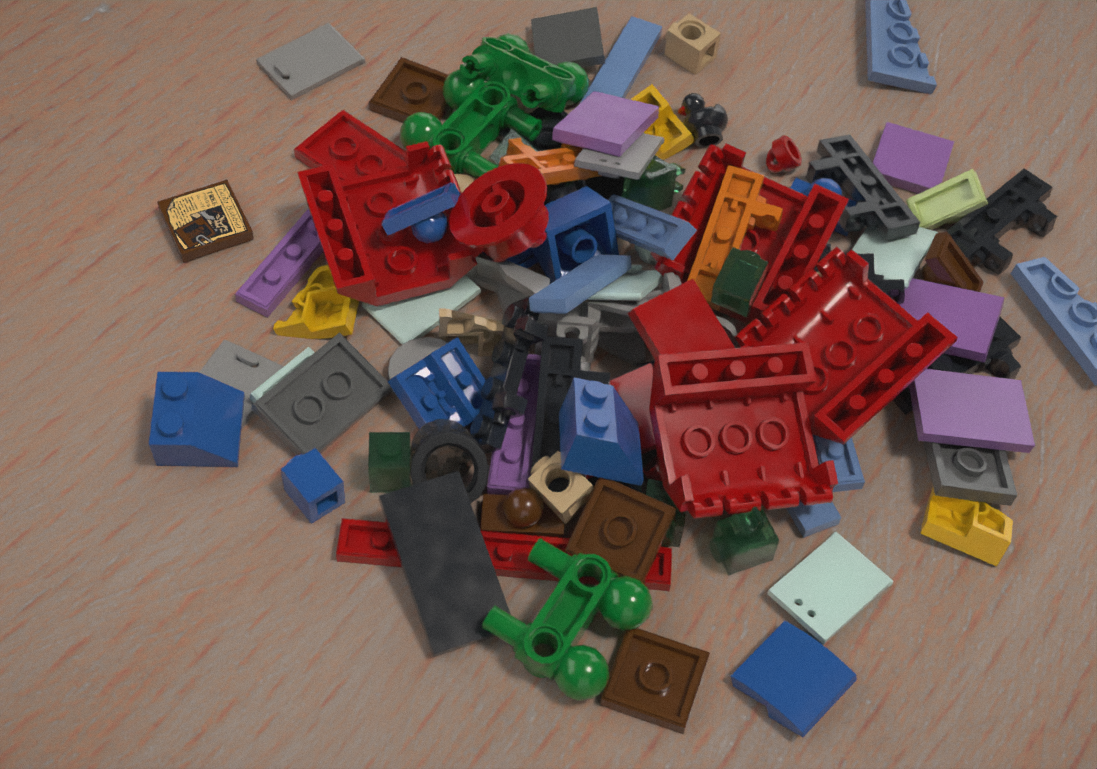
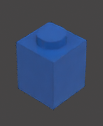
(313, 485)

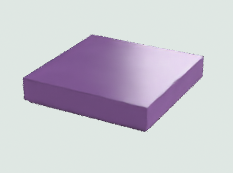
(912, 158)

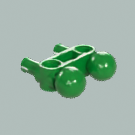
(526, 75)
(479, 116)
(566, 615)

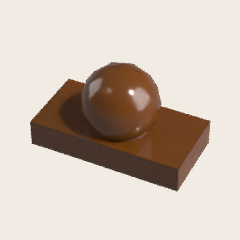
(949, 265)
(520, 513)

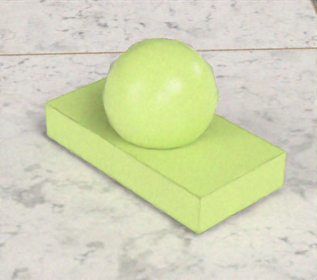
(948, 201)

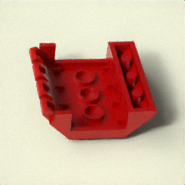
(355, 245)
(790, 250)
(858, 342)
(737, 430)

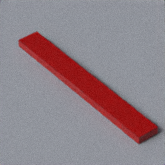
(372, 544)

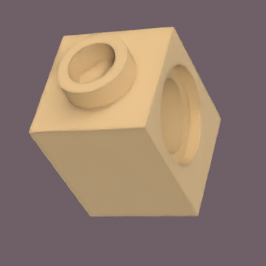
(692, 43)
(564, 503)

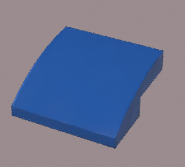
(441, 386)
(794, 678)

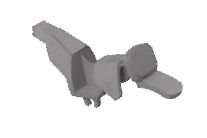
(594, 321)

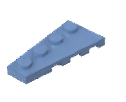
(894, 47)
(1063, 309)

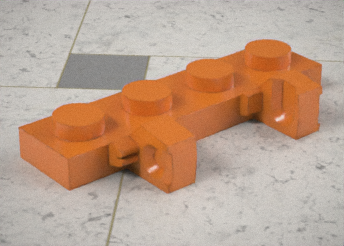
(554, 164)
(734, 211)

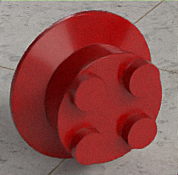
(502, 211)

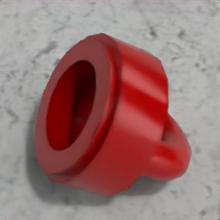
(786, 154)

